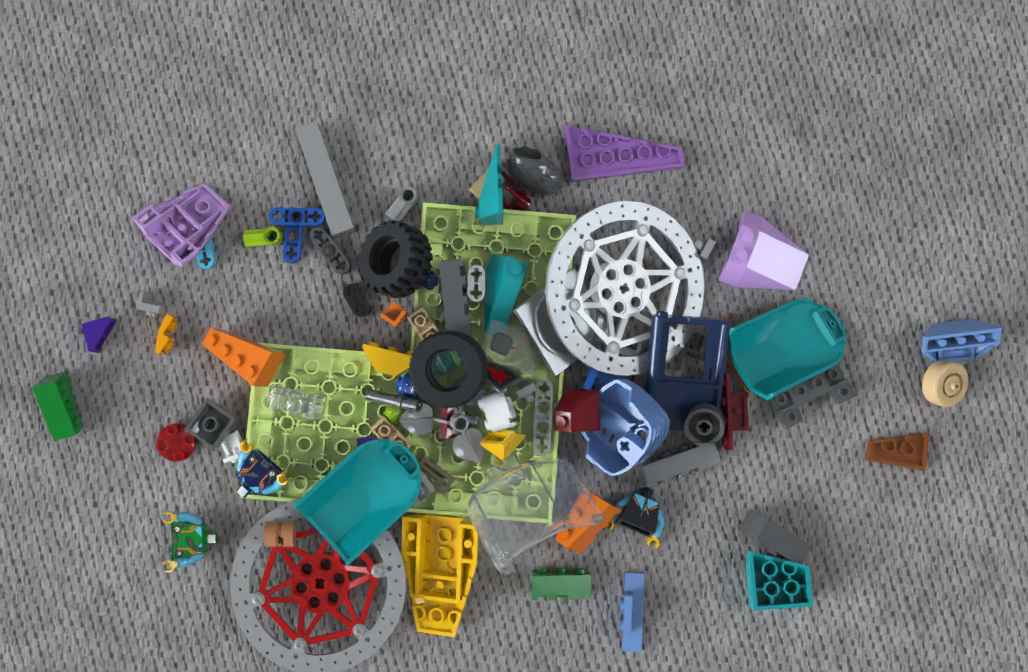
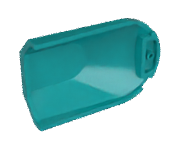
(786, 346)
(362, 496)

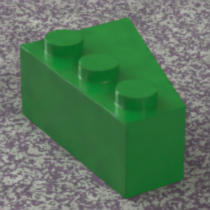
(58, 405)

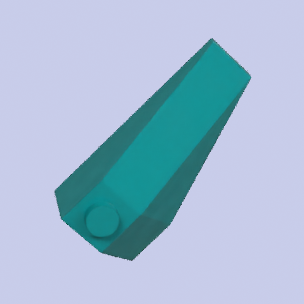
(490, 201)
(502, 286)

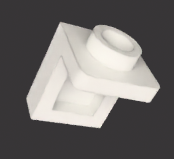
(232, 447)

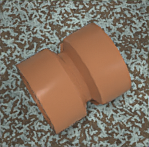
(280, 533)

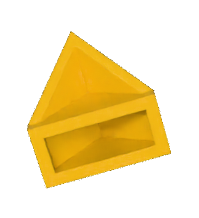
(502, 442)

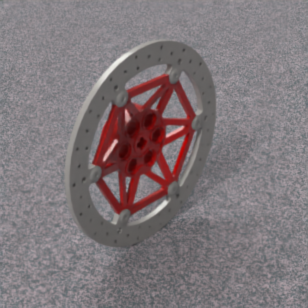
(303, 598)

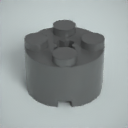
(694, 428)

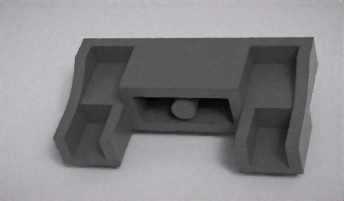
(830, 381)

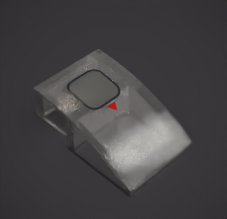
(510, 348)

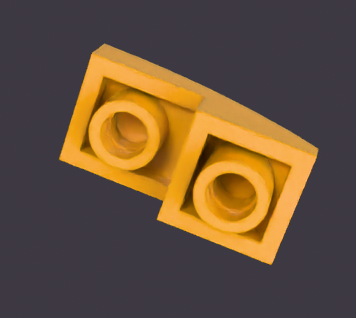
(164, 342)

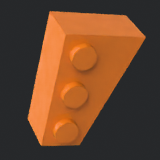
(580, 538)

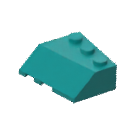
(777, 583)

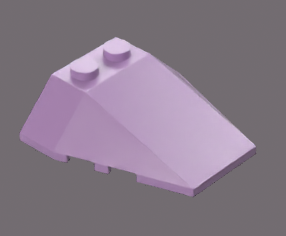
(183, 223)
(763, 257)

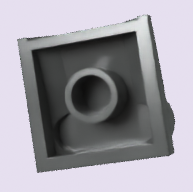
(212, 424)

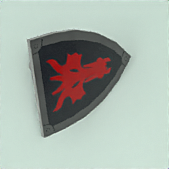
(500, 377)

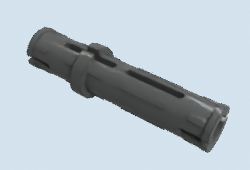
(400, 401)

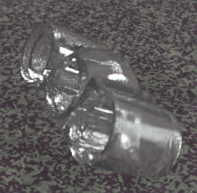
(295, 402)

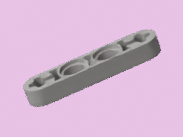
(545, 417)

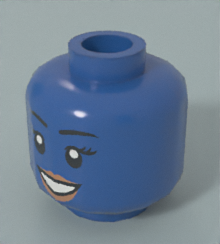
(405, 387)

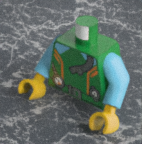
(188, 539)

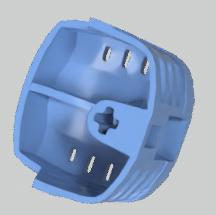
(625, 412)

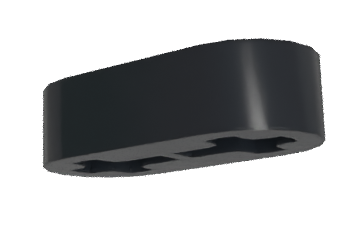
(360, 297)

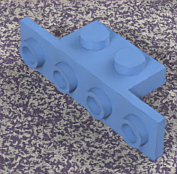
(632, 619)

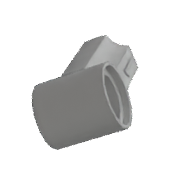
(401, 206)

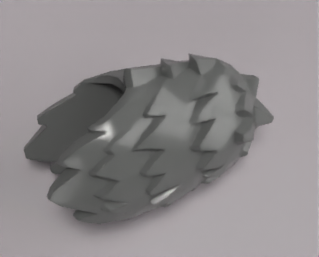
(535, 171)

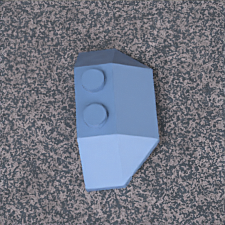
(960, 340)

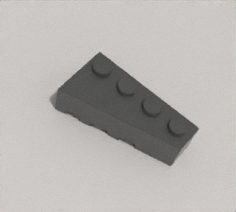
(678, 464)

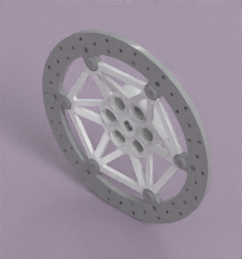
(556, 291)

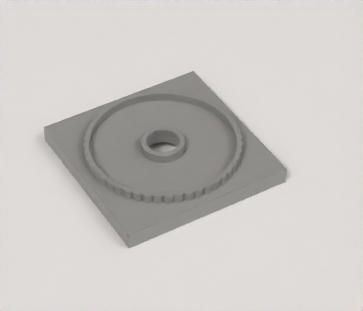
(537, 324)

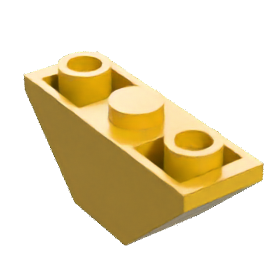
(389, 360)

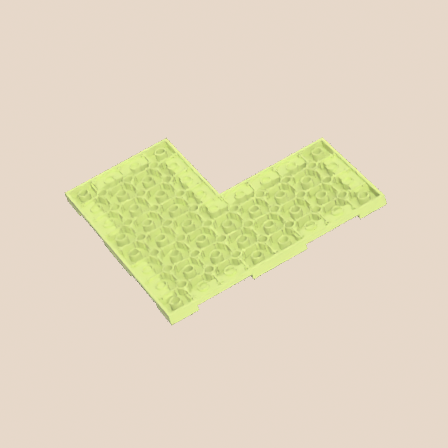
(314, 447)

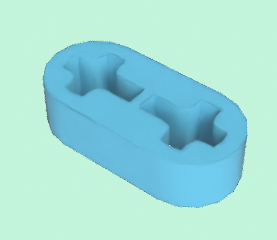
(209, 250)

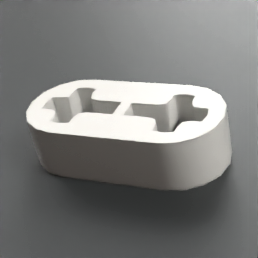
(471, 283)

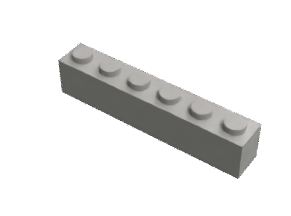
(325, 179)

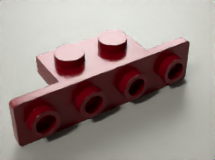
(734, 412)

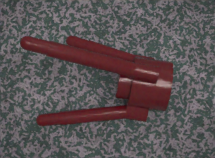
(519, 199)

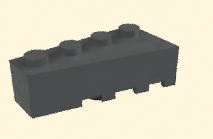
(454, 296)

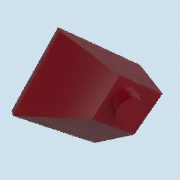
(578, 411)

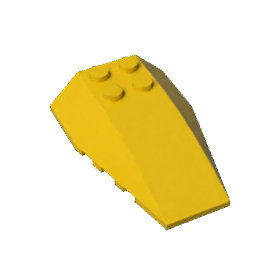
(440, 567)

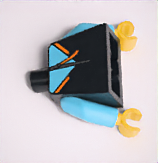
(641, 515)

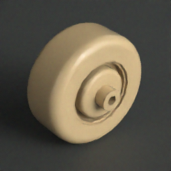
(945, 383)

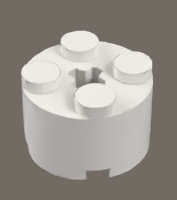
(498, 411)

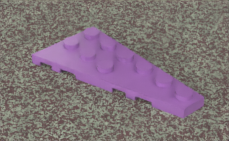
(611, 155)

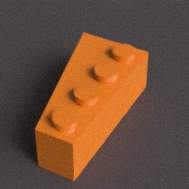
(246, 357)

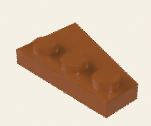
(902, 452)

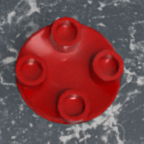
(175, 443)

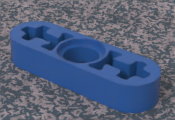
(283, 221)
(287, 249)

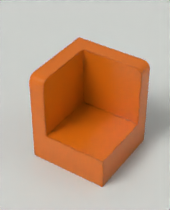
(394, 314)

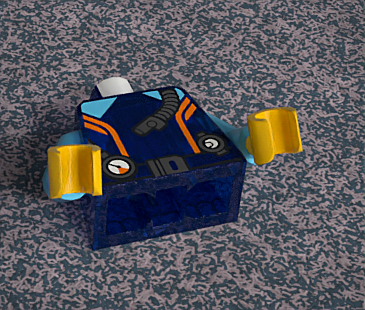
(258, 472)

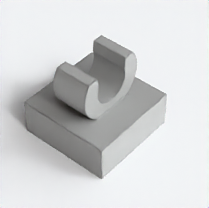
(704, 248)
(525, 388)

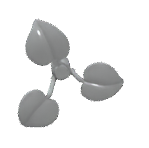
(464, 445)

